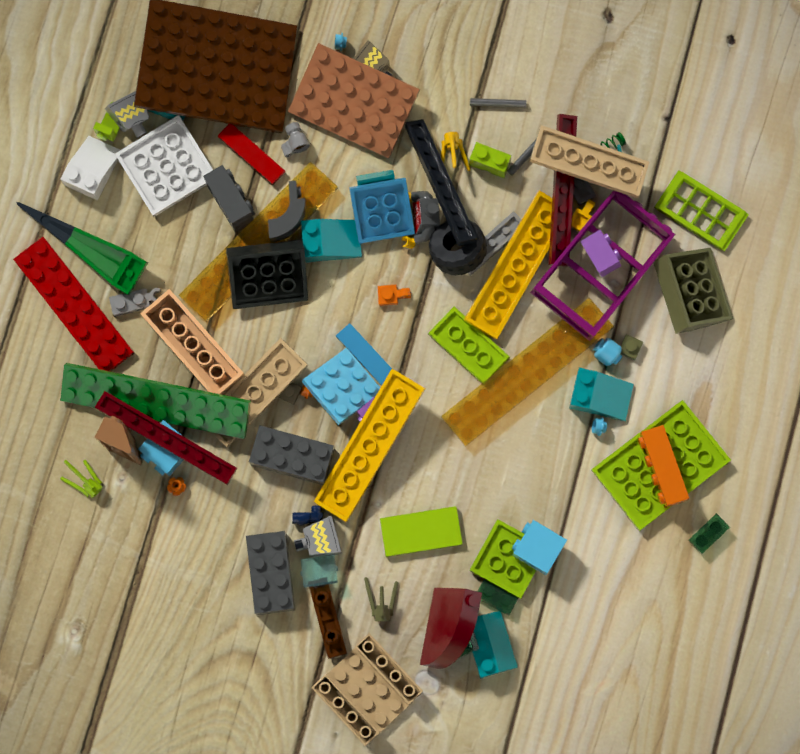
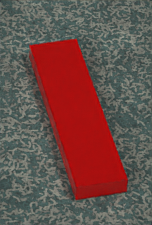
(251, 154)

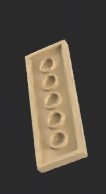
(589, 161)
(266, 381)

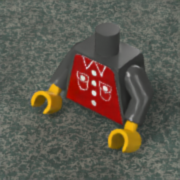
(425, 217)

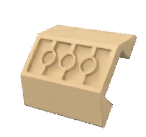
(367, 689)

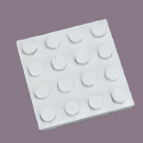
(165, 165)

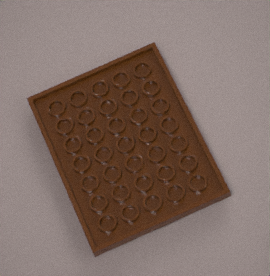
(215, 66)

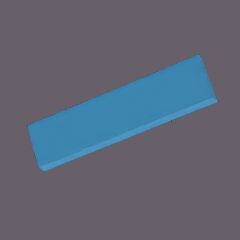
(364, 353)

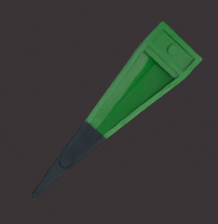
(112, 262)

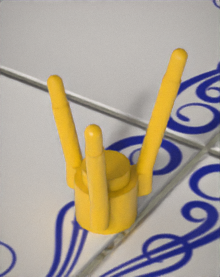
(452, 142)

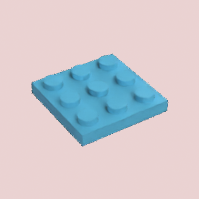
(341, 386)

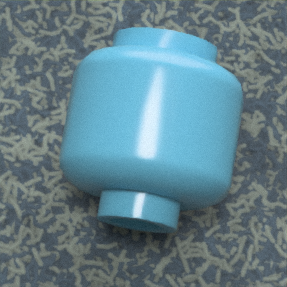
(607, 351)

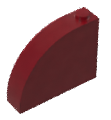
(449, 625)

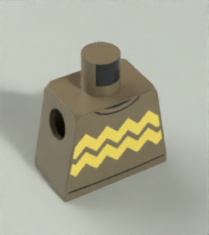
(373, 57)

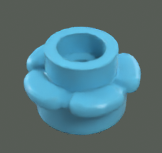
(340, 41)
(599, 426)

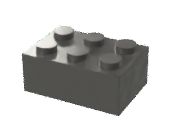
(229, 198)

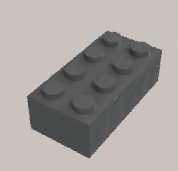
(291, 455)
(270, 573)

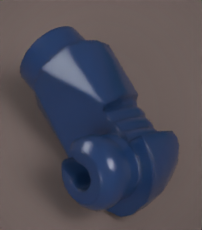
(304, 518)

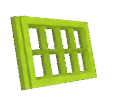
(731, 230)

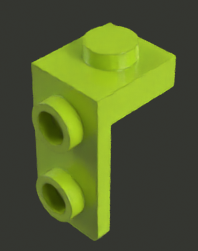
(107, 129)

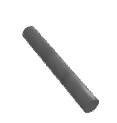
(497, 102)

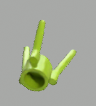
(91, 486)

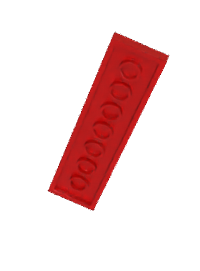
(73, 305)

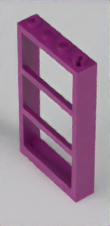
(566, 313)

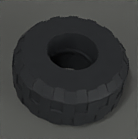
(459, 261)

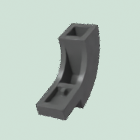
(291, 220)

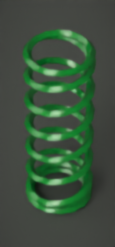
(619, 137)

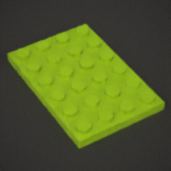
(629, 478)

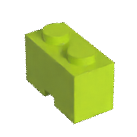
(490, 159)

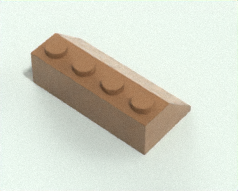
(118, 439)

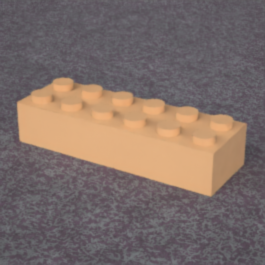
(192, 344)

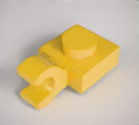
(581, 217)

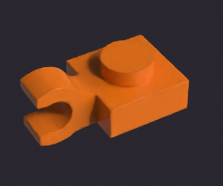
(389, 294)

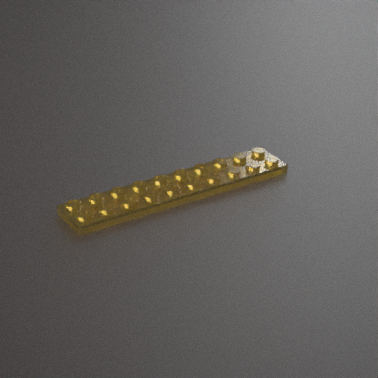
(212, 286)
(522, 375)

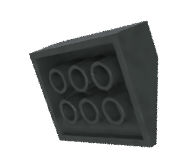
(267, 274)

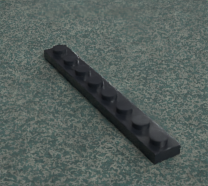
(440, 182)

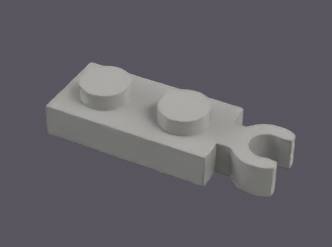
(134, 302)

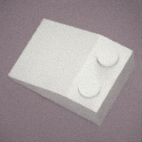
(90, 167)

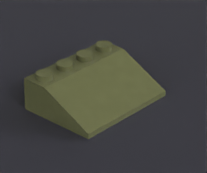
(692, 289)

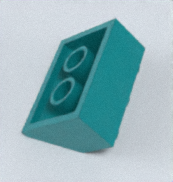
(495, 649)

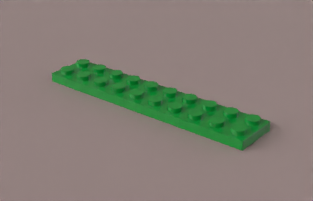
(158, 400)

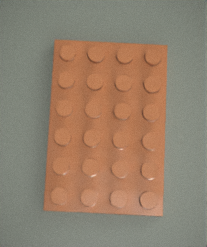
(353, 100)

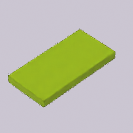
(468, 345)
(421, 531)

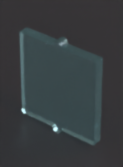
(319, 571)

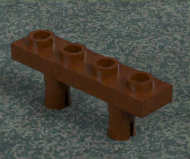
(328, 621)

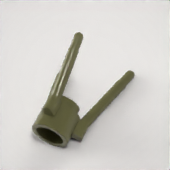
(381, 611)

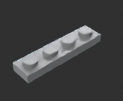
(499, 237)

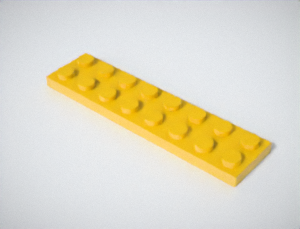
(513, 269)
(369, 445)

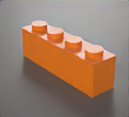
(664, 466)

